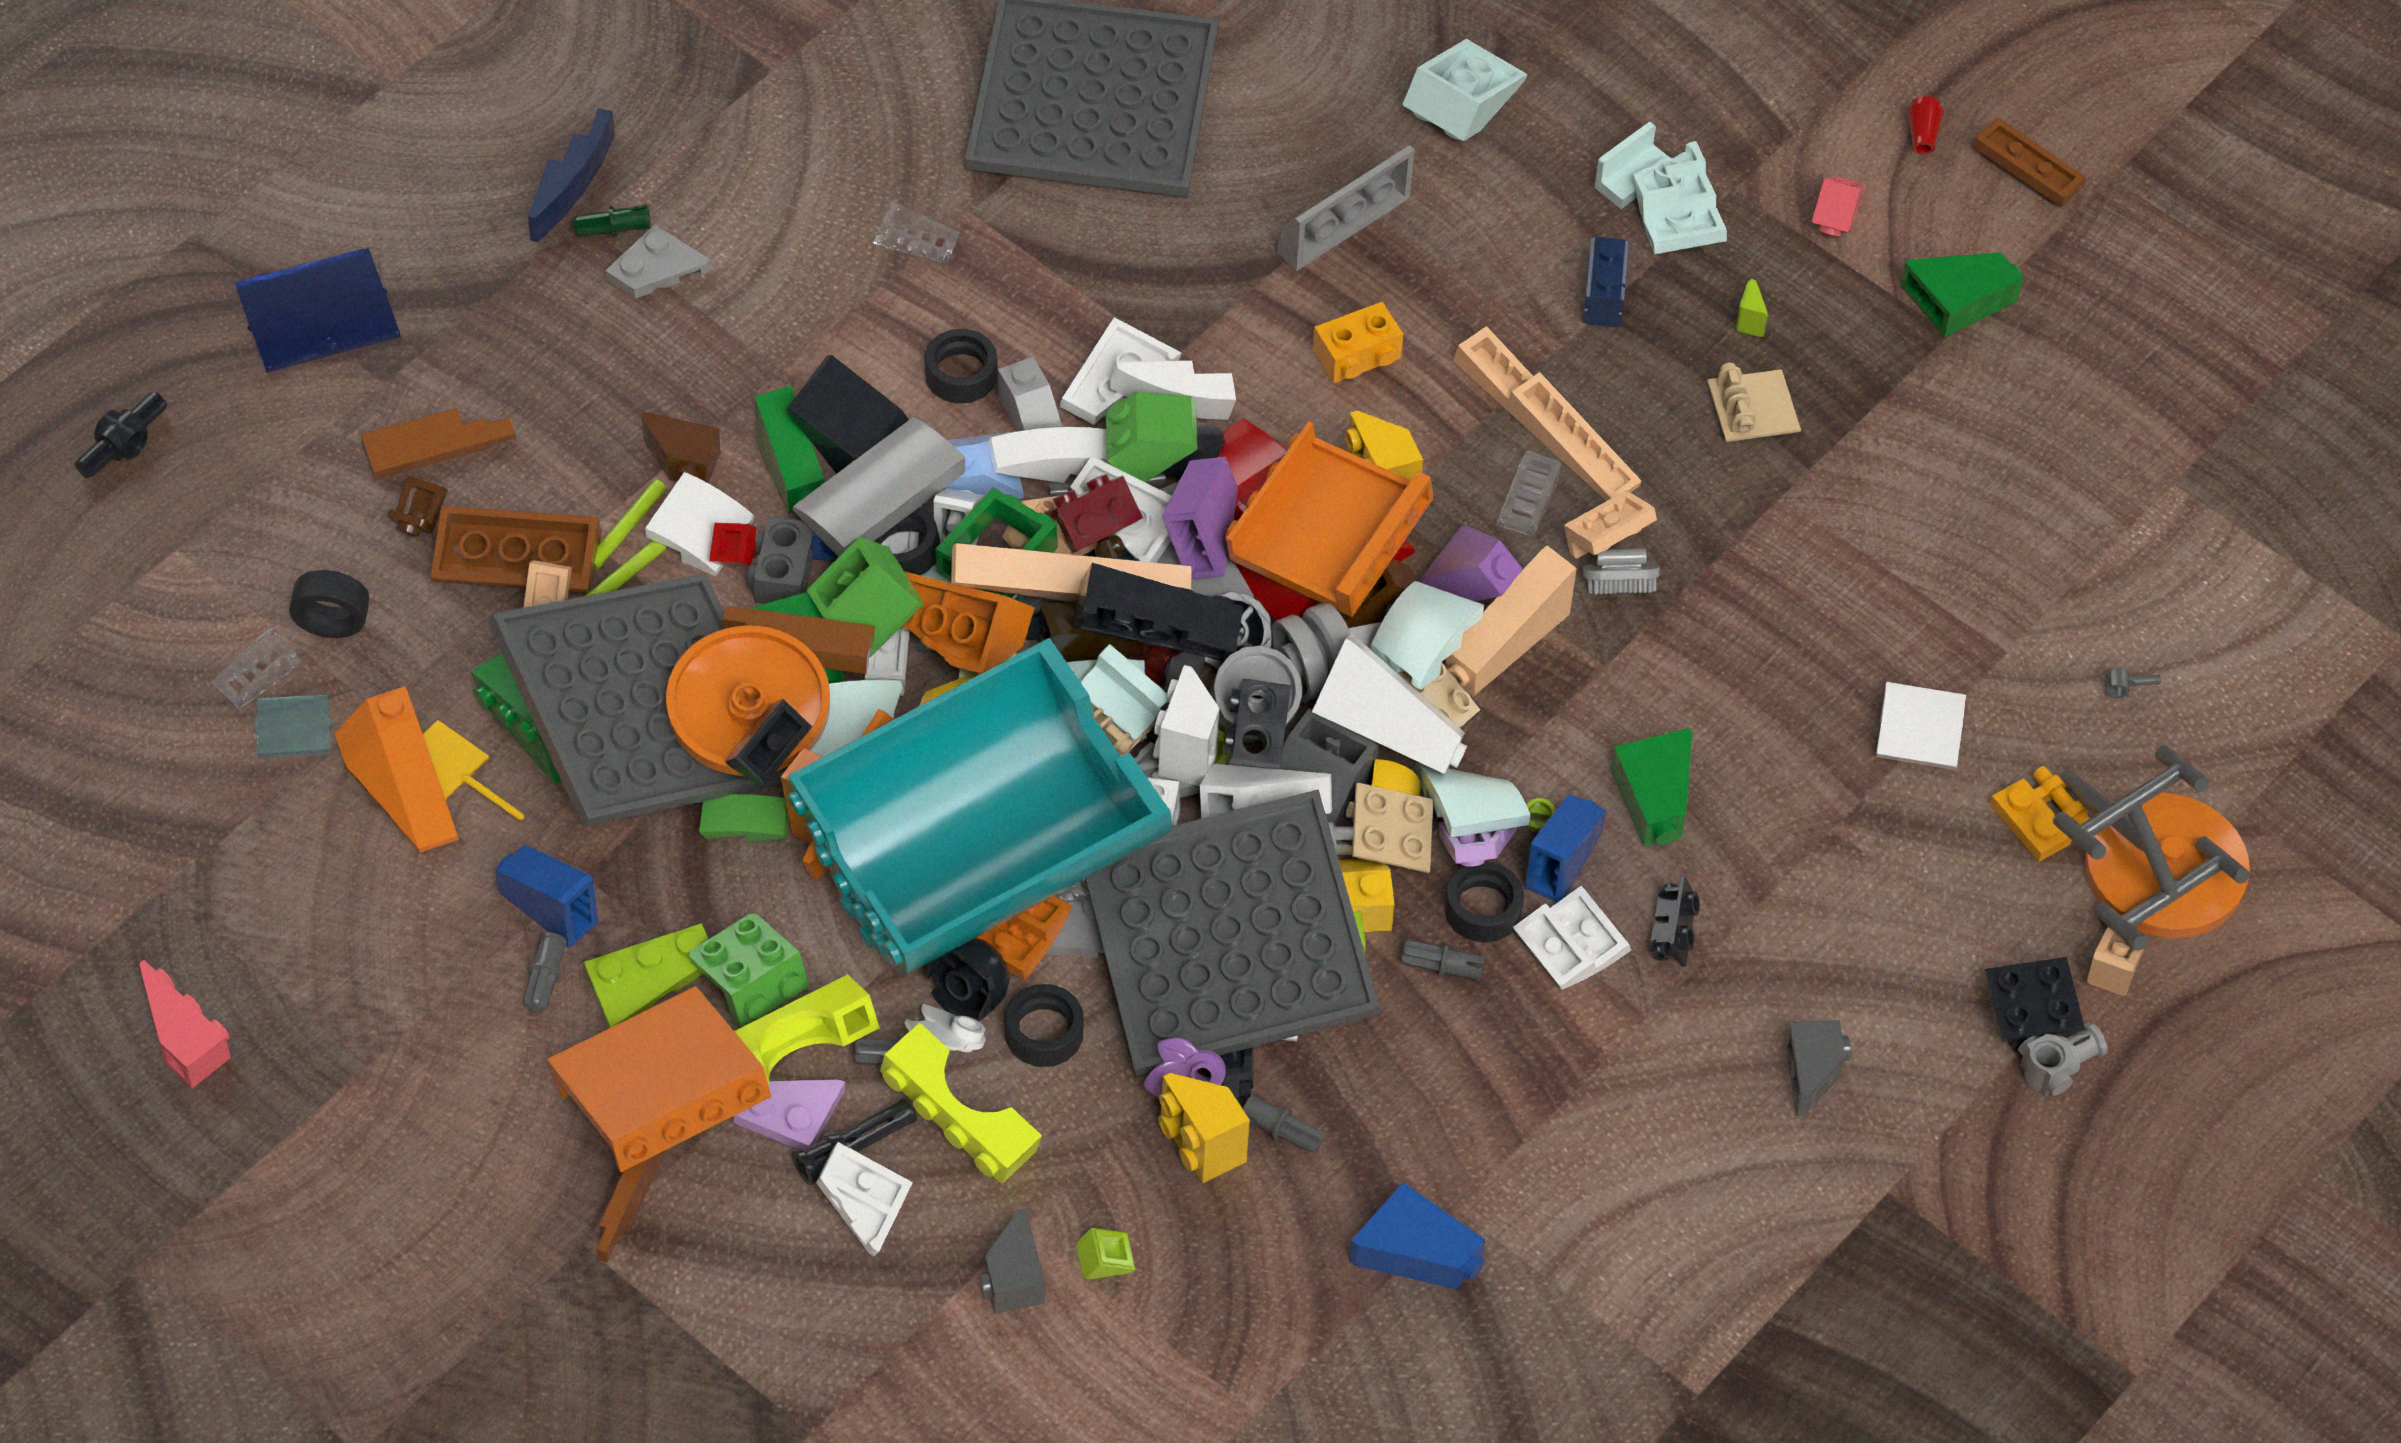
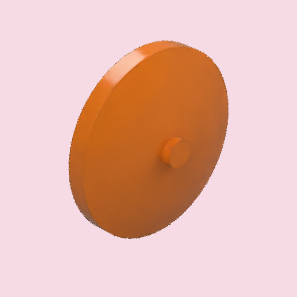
(732, 680)
(2126, 878)

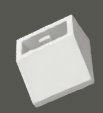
(1187, 730)

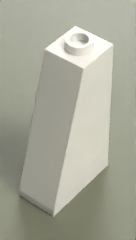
(1384, 707)

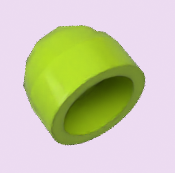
(1540, 809)

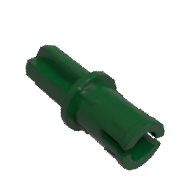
(613, 221)

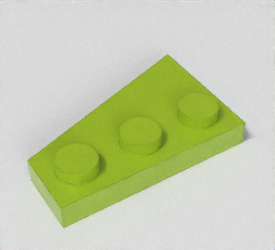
(643, 974)

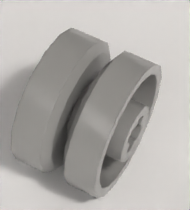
(1311, 645)
(1255, 664)

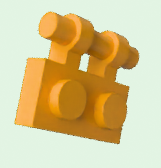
(2031, 819)

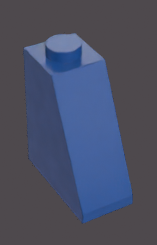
(1563, 847)
(549, 892)
(1418, 1242)

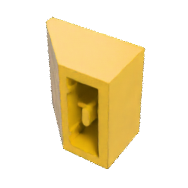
(1383, 444)
(1204, 1125)

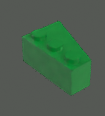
(500, 695)

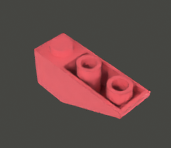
(186, 1037)

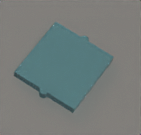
(293, 726)

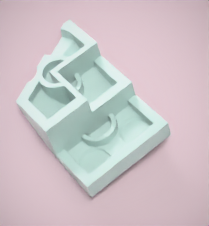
(1678, 203)
(1424, 630)
(853, 708)
(1473, 801)

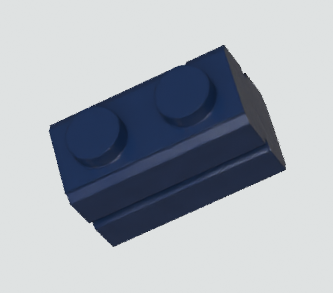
(1605, 282)

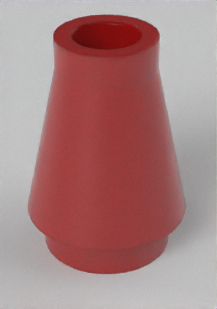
(1924, 122)

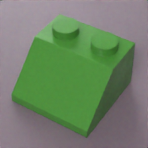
(1150, 433)

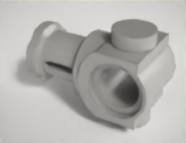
(2062, 1055)

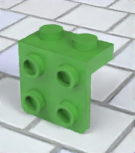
(751, 967)

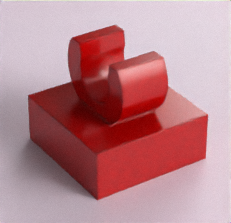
(733, 544)

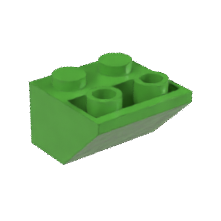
(867, 589)

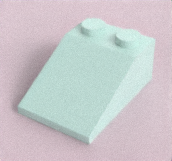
(1462, 89)

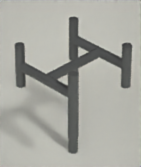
(2139, 832)

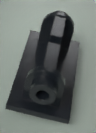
(1678, 907)

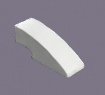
(1212, 392)
(1047, 452)

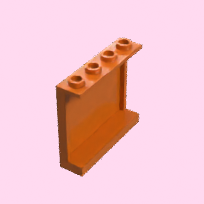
(1327, 521)
(660, 1077)

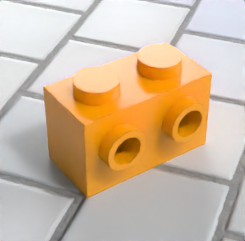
(1357, 342)

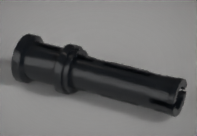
(896, 1115)

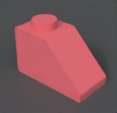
(1838, 204)

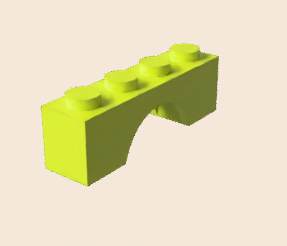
(830, 1015)
(995, 1140)

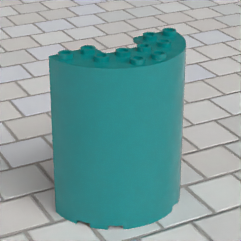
(974, 808)

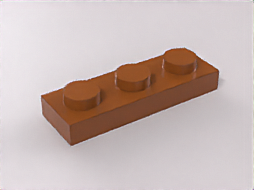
(2029, 162)

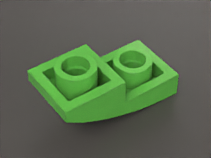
(745, 815)

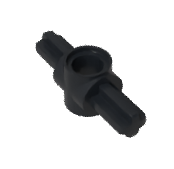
(120, 434)

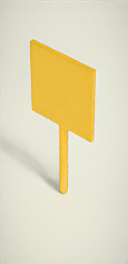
(456, 761)

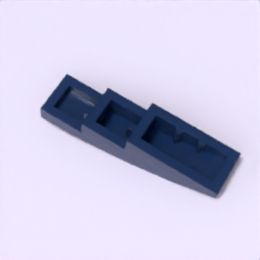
(568, 180)

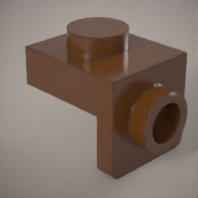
(418, 507)

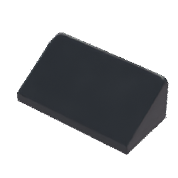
(769, 742)

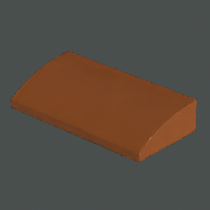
(499, 545)

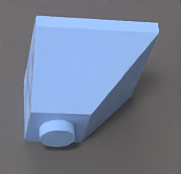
(979, 471)

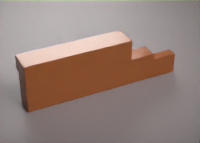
(430, 441)
(835, 643)
(625, 1204)

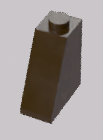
(1078, 644)

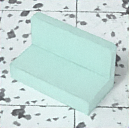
(1618, 165)
(1124, 693)

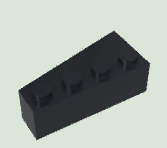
(1156, 613)

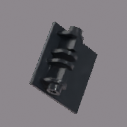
(2034, 1000)

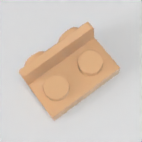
(1608, 524)

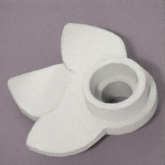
(953, 1031)

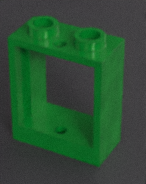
(1011, 512)

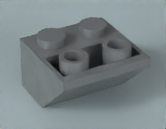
(1331, 749)

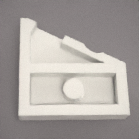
(863, 1194)

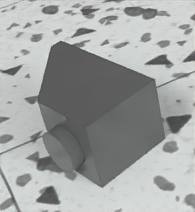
(1815, 1060)
(1013, 1268)

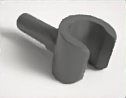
(2118, 684)

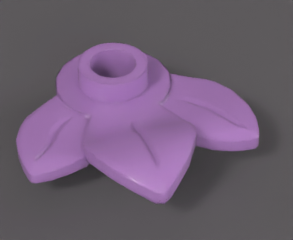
(1184, 1059)

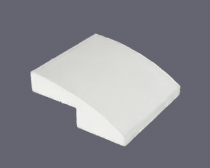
(688, 520)
(1921, 726)
(1572, 938)

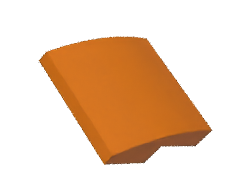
(1028, 935)

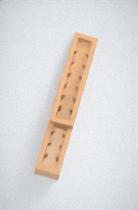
(1544, 413)
(1046, 573)

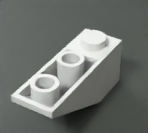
(1238, 787)

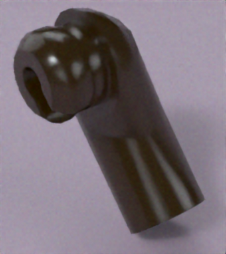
(1109, 547)

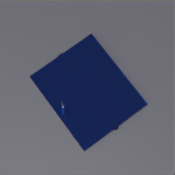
(317, 310)

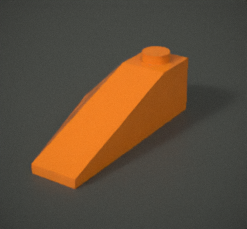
(967, 624)
(391, 760)

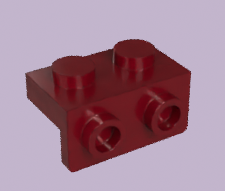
(1096, 512)

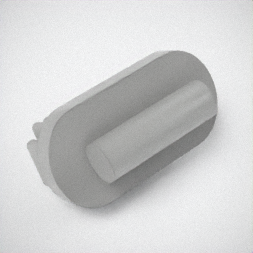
(1621, 572)

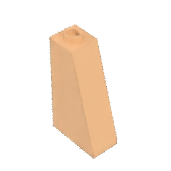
(1514, 621)

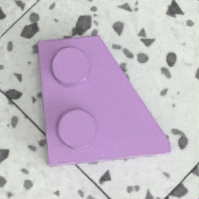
(1475, 848)
(794, 1112)

